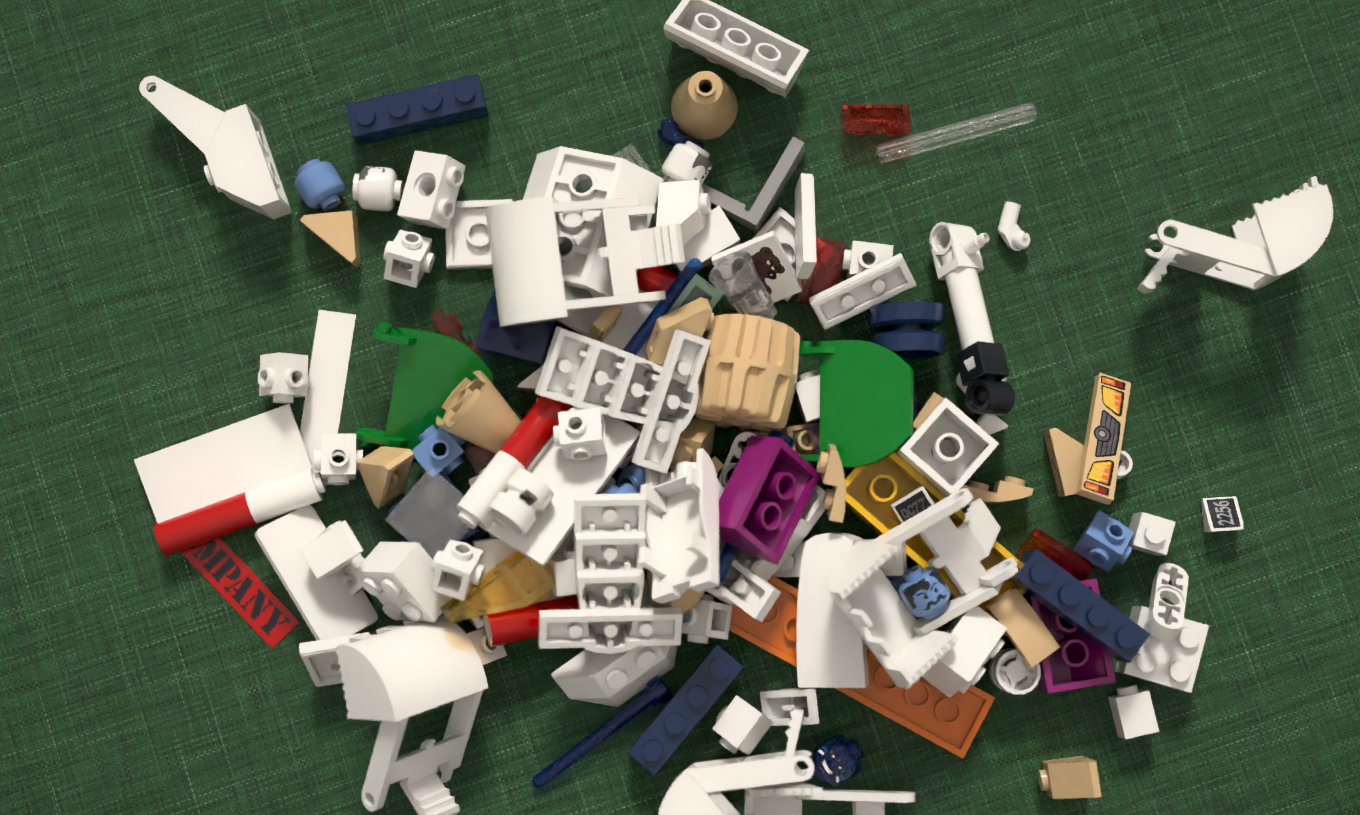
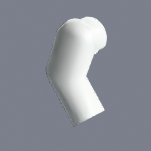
(1009, 230)

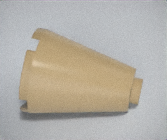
(704, 106)
(478, 414)

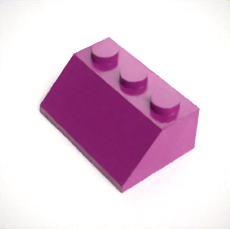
(765, 497)
(1078, 660)

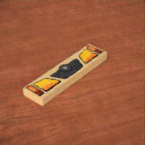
(1103, 439)

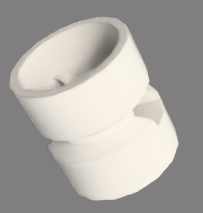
(513, 511)
(1011, 672)

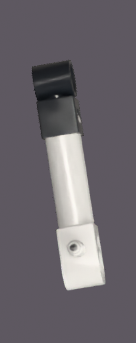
(981, 360)

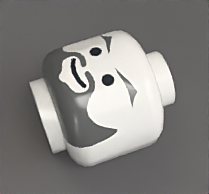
(687, 163)
(377, 188)

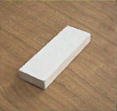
(805, 226)
(862, 291)

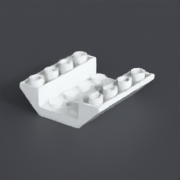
(557, 175)

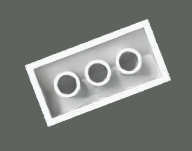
(736, 44)

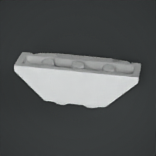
(613, 677)

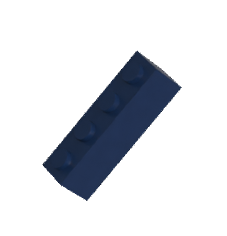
(417, 110)
(1079, 606)
(685, 709)

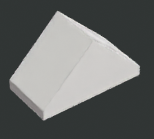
(331, 550)
(779, 703)

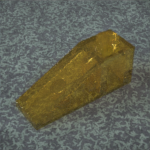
(507, 586)

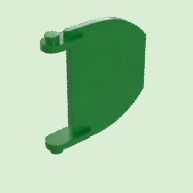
(424, 378)
(862, 400)

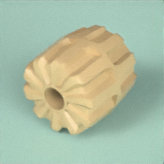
(748, 373)

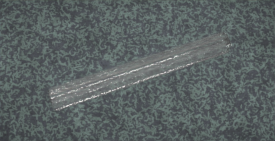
(956, 132)

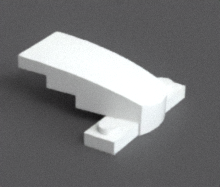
(629, 387)
(748, 574)
(609, 583)
(826, 641)

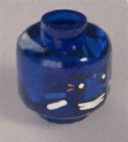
(837, 759)

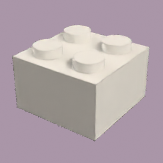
(947, 448)
(402, 581)
(1167, 662)
(963, 663)

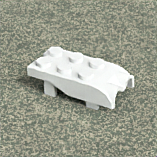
(682, 528)

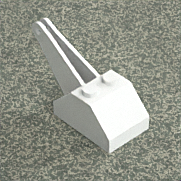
(232, 143)

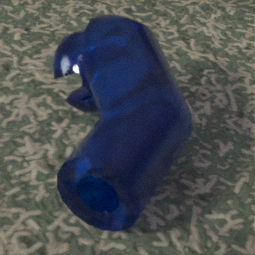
(670, 136)

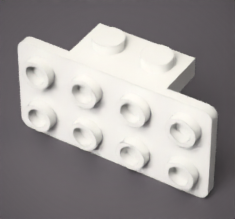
(330, 604)

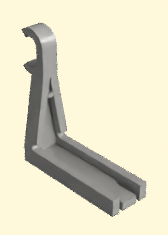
(769, 194)

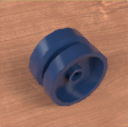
(909, 328)

